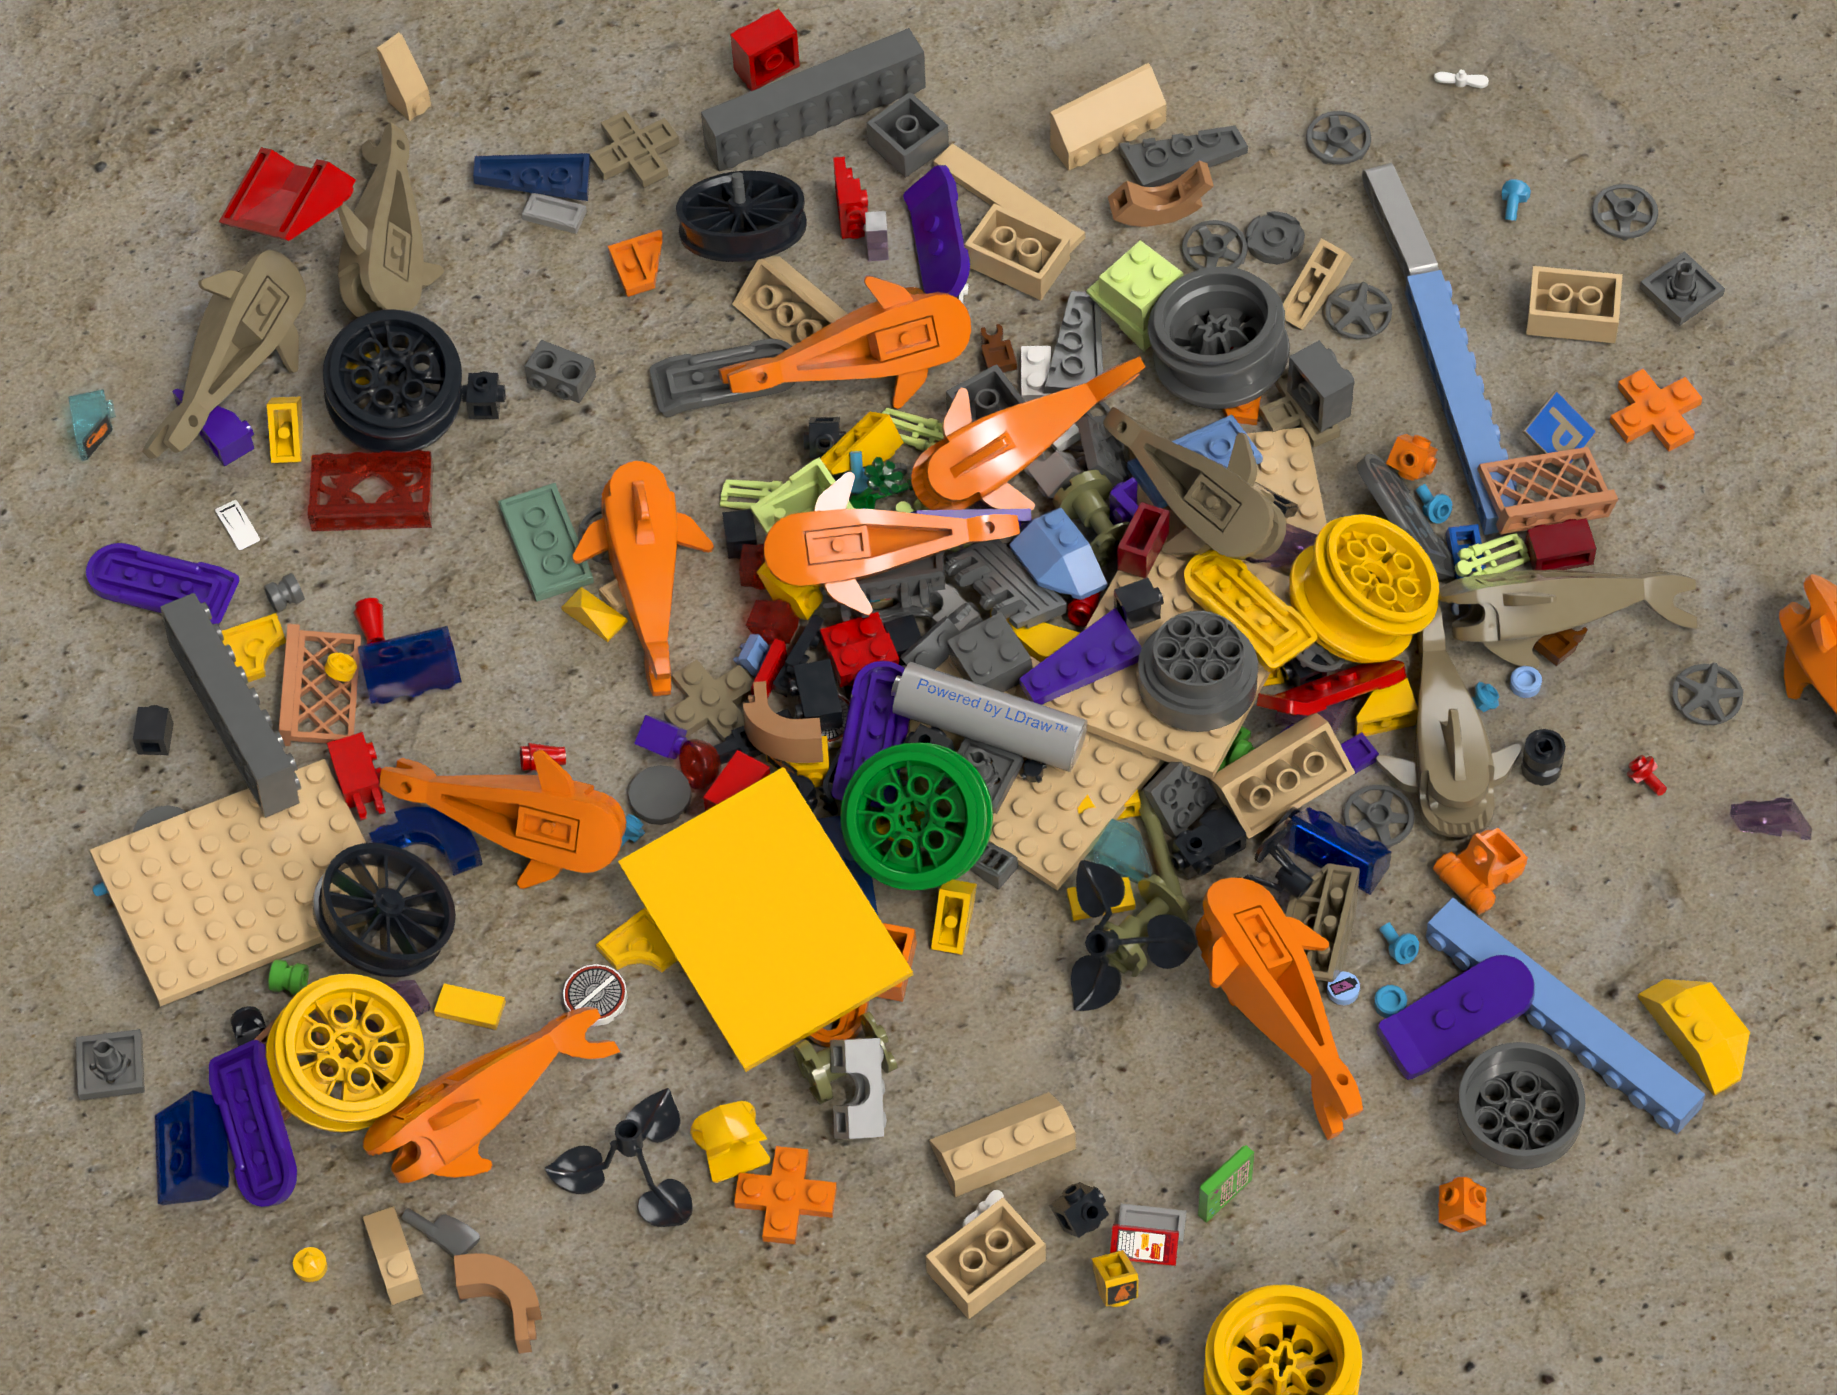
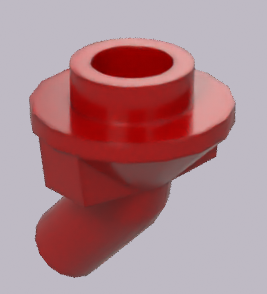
(1641, 769)

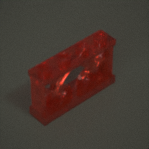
(355, 468)

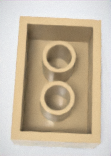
(1018, 251)
(1574, 304)
(985, 1258)

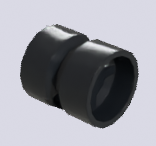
(1543, 757)

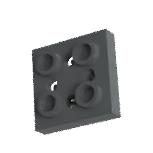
(1682, 280)
(1102, 451)
(1004, 768)
(1175, 787)
(111, 1056)

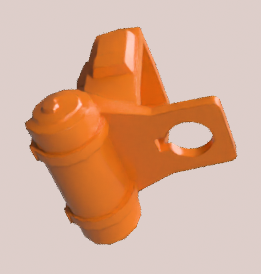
(1481, 868)

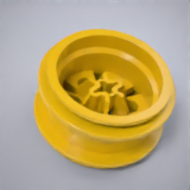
(1364, 588)
(306, 1090)
(1260, 1320)

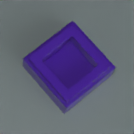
(1359, 752)

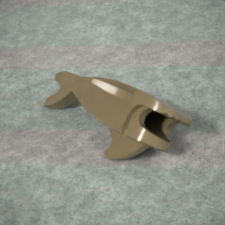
(383, 238)
(240, 328)
(1214, 501)
(1521, 606)
(1452, 751)

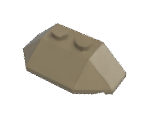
(1330, 912)

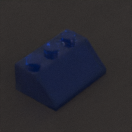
(409, 665)
(1325, 842)
(191, 1150)

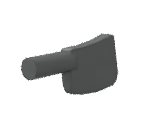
(446, 1232)

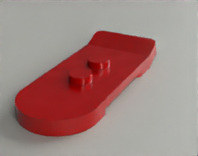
(1335, 688)

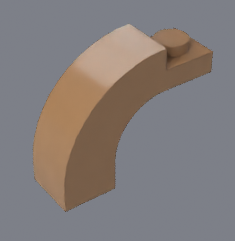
(1161, 204)
(779, 736)
(497, 1278)

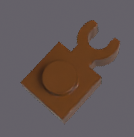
(997, 351)
(1559, 645)

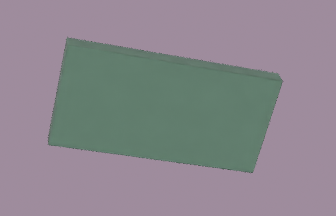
(545, 541)

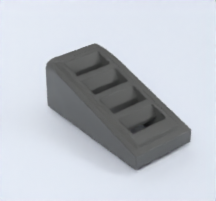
(996, 877)

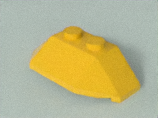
(1701, 1029)

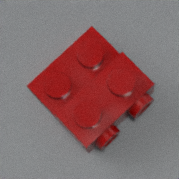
(851, 201)
(857, 644)

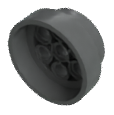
(1197, 701)
(1552, 1085)

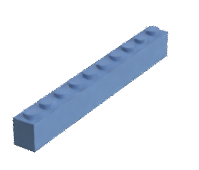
(1458, 387)
(1574, 1022)

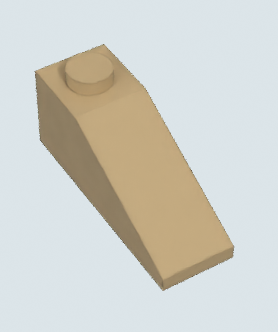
(402, 78)
(1316, 283)
(393, 1255)

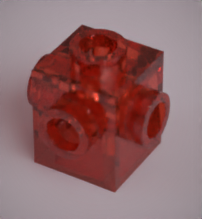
(751, 560)
(773, 620)

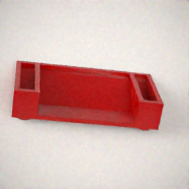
(285, 197)

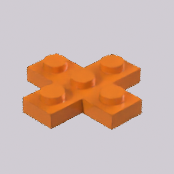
(1656, 410)
(785, 1195)

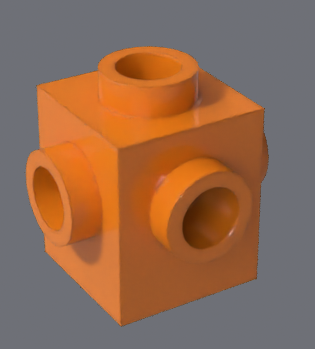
(1412, 457)
(1462, 1204)

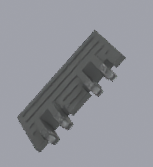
(911, 578)
(1004, 584)

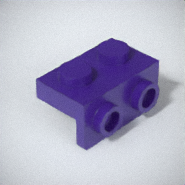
(1123, 501)

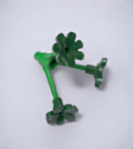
(882, 480)

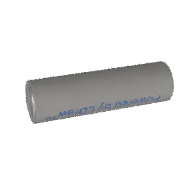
(989, 716)

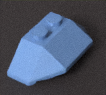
(1058, 555)

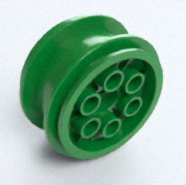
(969, 803)

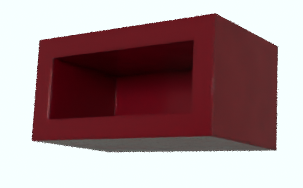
(1143, 540)
(1561, 545)

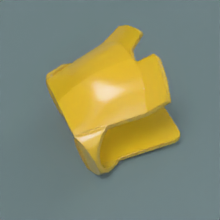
(730, 1140)

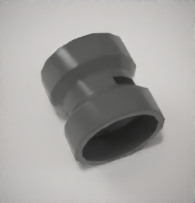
(285, 592)

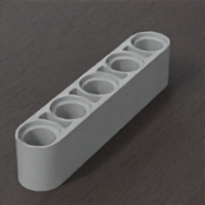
(1399, 220)

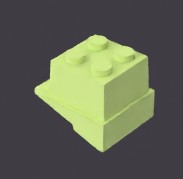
(1132, 288)
(795, 495)

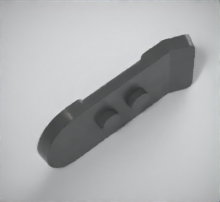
(694, 380)
(1402, 511)

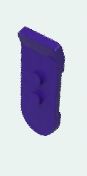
(938, 232)
(152, 580)
(870, 725)
(1457, 1014)
(253, 1124)

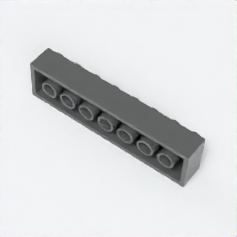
(813, 99)
(231, 704)

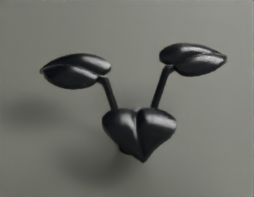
(1289, 875)
(1092, 979)
(658, 1120)

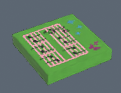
(1225, 1183)

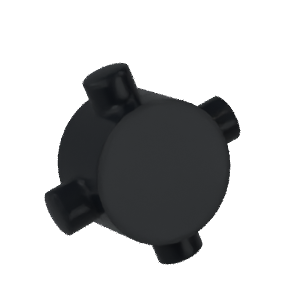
(1033, 771)

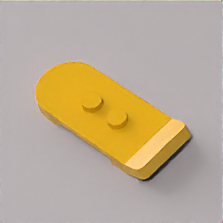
(1233, 592)

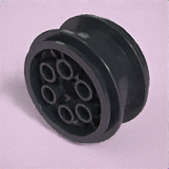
(378, 425)

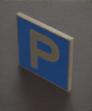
(1558, 427)

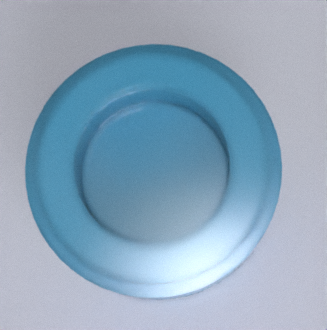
(1390, 1000)

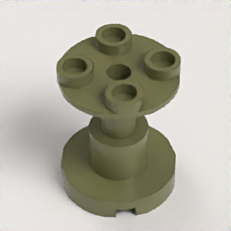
(1086, 501)
(1159, 901)
(817, 1066)

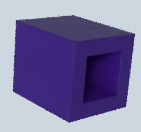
(661, 737)

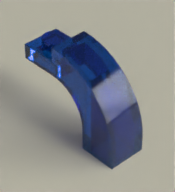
(432, 829)

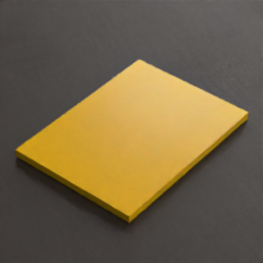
(765, 919)

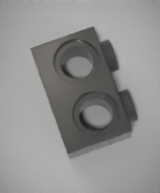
(561, 366)

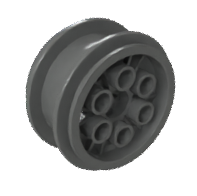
(1222, 301)

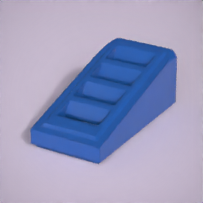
(1459, 533)

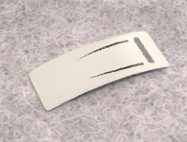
(237, 524)

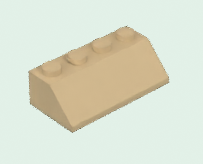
(1107, 117)
(785, 302)
(1282, 774)
(1004, 1143)

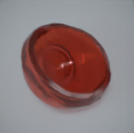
(699, 763)

